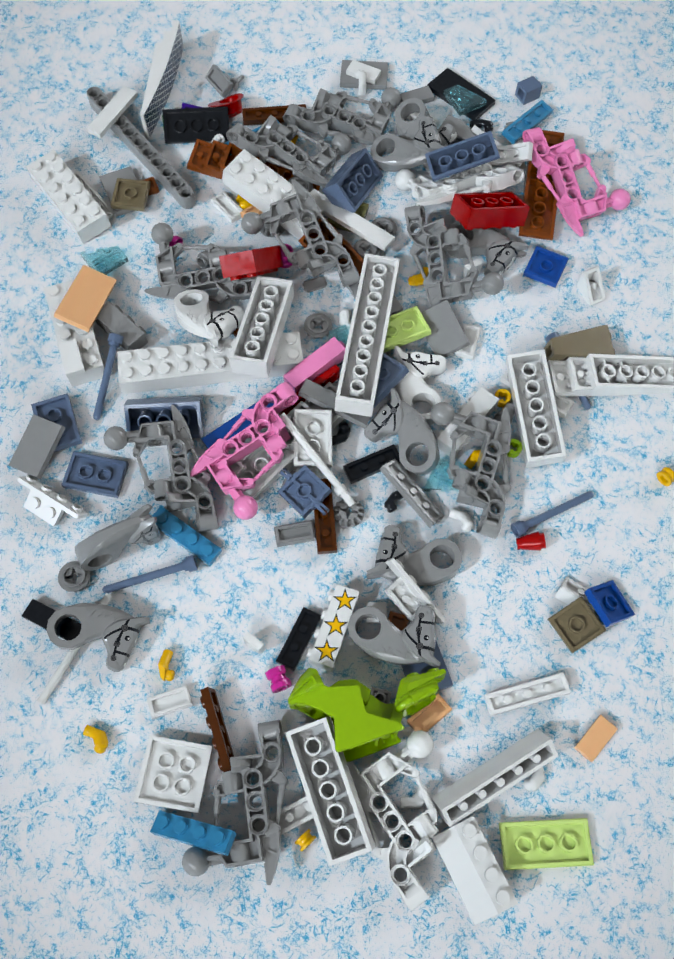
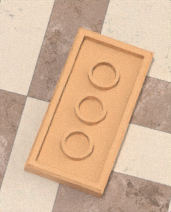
(85, 298)

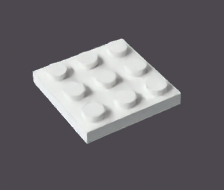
(173, 774)

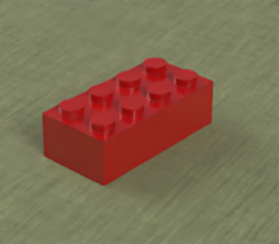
(489, 210)
(251, 262)

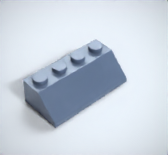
(462, 156)
(353, 181)
(159, 409)

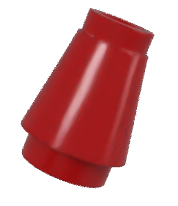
(532, 541)

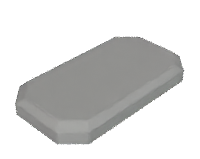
(314, 284)

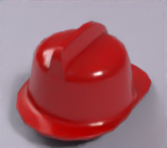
(232, 102)

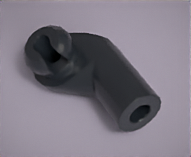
(488, 125)
(342, 435)
(390, 502)

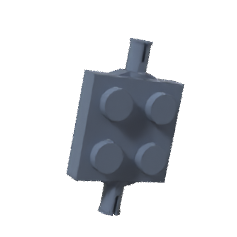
(304, 491)

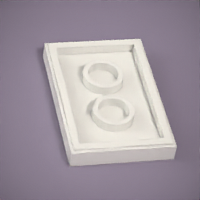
(317, 430)

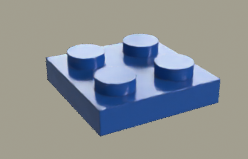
(545, 266)
(609, 603)

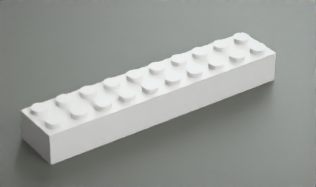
(367, 336)
(195, 364)

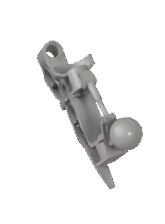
(329, 113)
(275, 141)
(301, 206)
(449, 240)
(173, 283)
(173, 434)
(494, 435)
(262, 845)

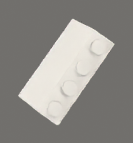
(474, 870)

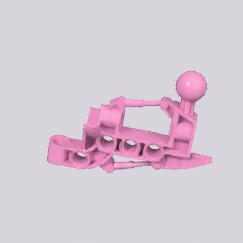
(570, 159)
(273, 440)

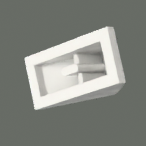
(591, 286)

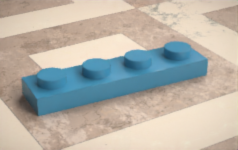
(527, 121)
(186, 536)
(193, 832)

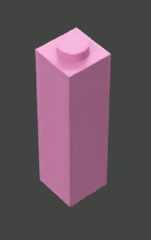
(316, 363)

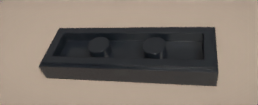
(370, 464)
(39, 615)
(298, 639)

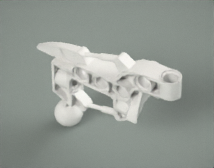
(473, 180)
(370, 786)

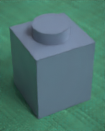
(528, 90)

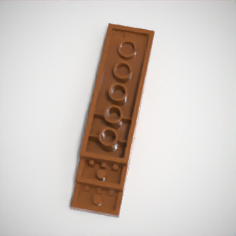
(215, 157)
(542, 203)

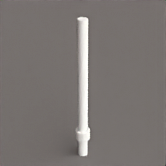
(340, 489)
(65, 664)

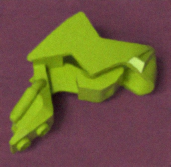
(359, 719)

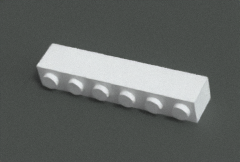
(494, 777)

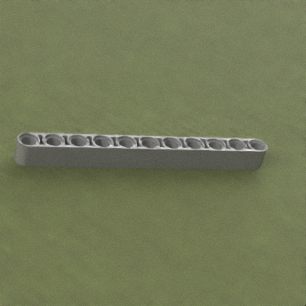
(145, 152)

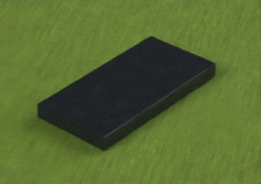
(448, 79)
(191, 124)

